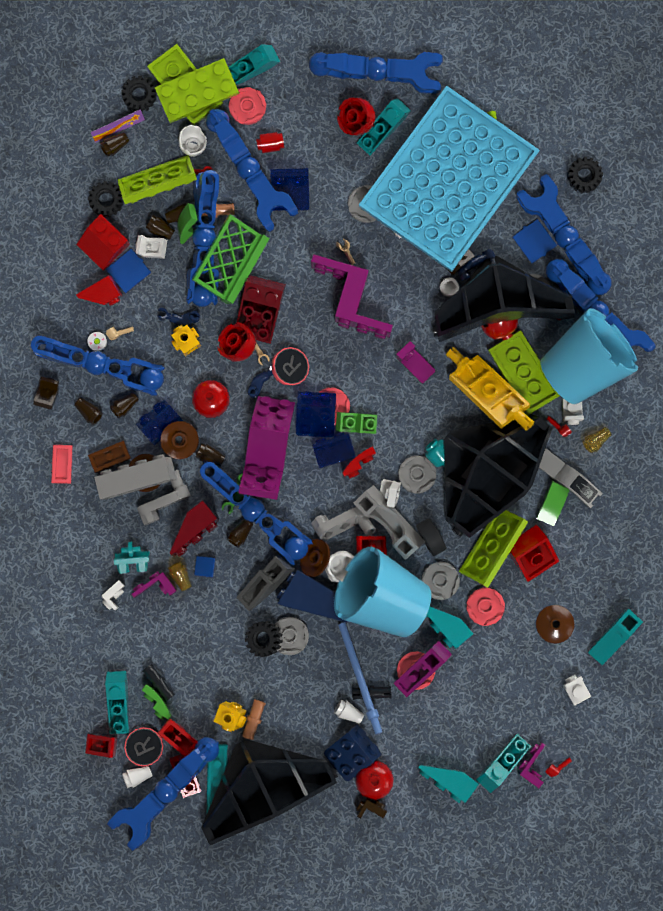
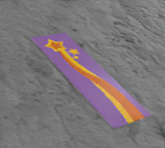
(117, 126)

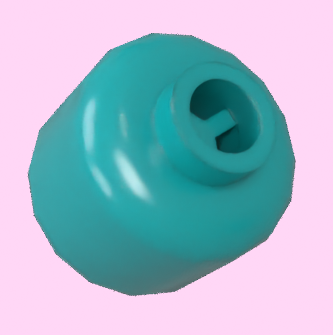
(435, 452)

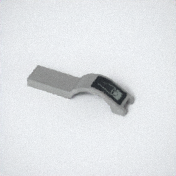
(569, 478)

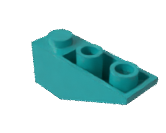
(254, 63)
(384, 126)
(451, 627)
(615, 636)
(117, 702)
(503, 763)
(454, 781)

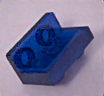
(156, 420)
(333, 450)

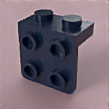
(352, 753)

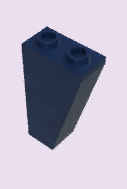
(308, 596)

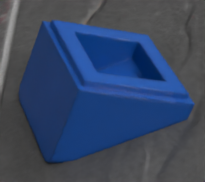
(205, 566)

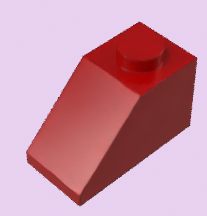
(102, 292)

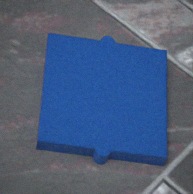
(534, 241)
(128, 271)

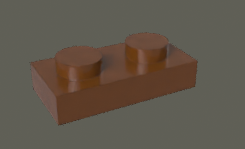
(109, 456)

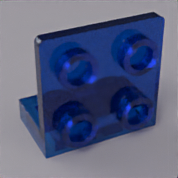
(293, 182)

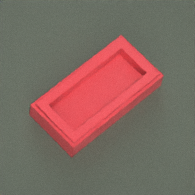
(62, 464)

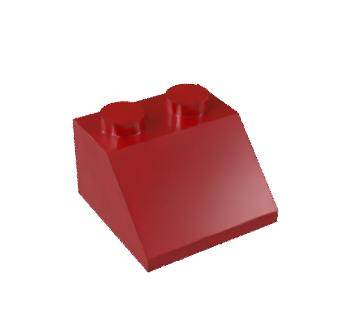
(102, 242)
(533, 553)

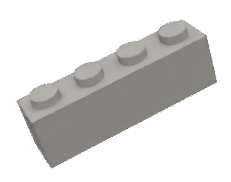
(136, 477)

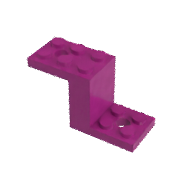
(351, 296)
(267, 447)

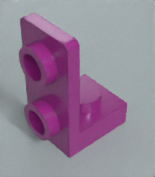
(415, 362)
(166, 586)
(533, 777)

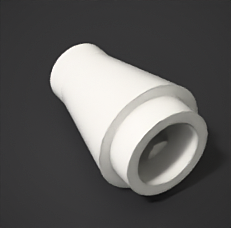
(348, 712)
(136, 776)

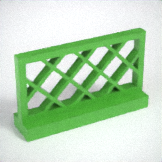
(244, 267)

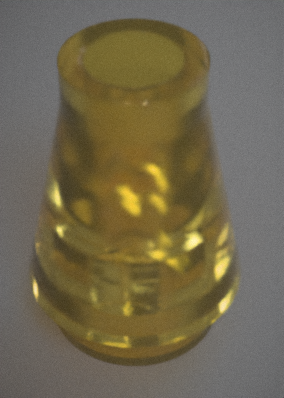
(595, 440)
(179, 574)

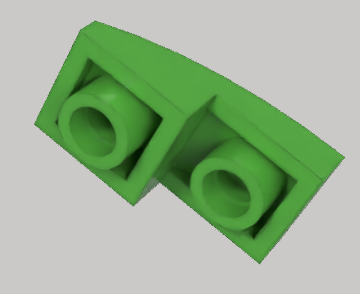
(186, 220)
(356, 422)
(553, 503)
(161, 707)

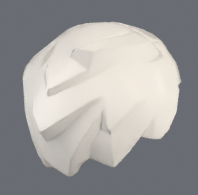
(337, 565)

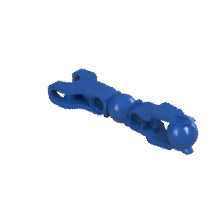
(394, 70)
(249, 169)
(565, 235)
(203, 236)
(585, 299)
(98, 363)
(254, 511)
(165, 792)

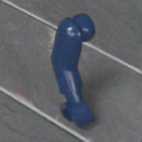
(479, 259)
(185, 319)
(258, 381)

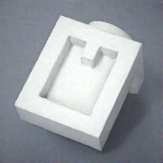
(572, 412)
(390, 491)
(115, 591)
(576, 689)

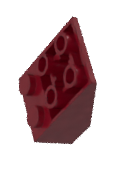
(261, 306)
(196, 523)

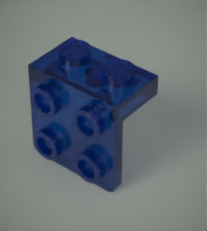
(315, 414)

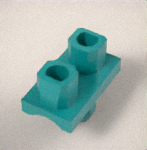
(132, 555)

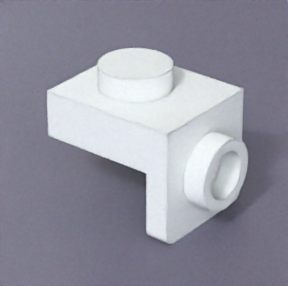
(151, 247)

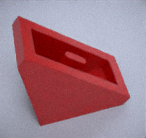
(377, 542)
(177, 737)
(101, 745)

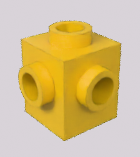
(190, 344)
(230, 716)

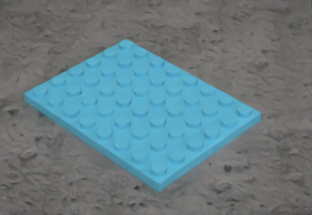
(449, 178)

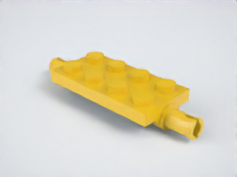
(489, 390)

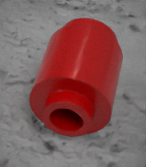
(270, 142)

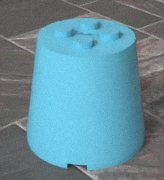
(588, 358)
(381, 594)

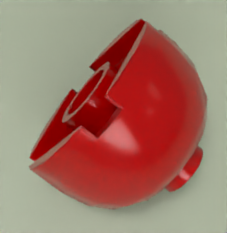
(356, 116)
(500, 329)
(236, 342)
(210, 399)
(375, 781)

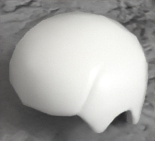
(189, 134)

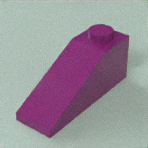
(422, 668)

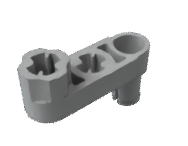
(148, 511)
(329, 528)

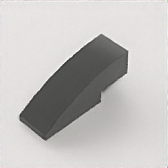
(265, 582)

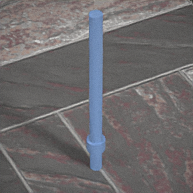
(372, 713)

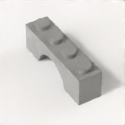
(403, 536)

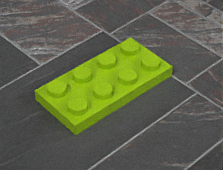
(173, 65)
(197, 90)
(156, 179)
(523, 371)
(493, 548)

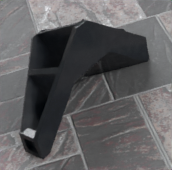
(496, 295)
(489, 470)
(261, 786)

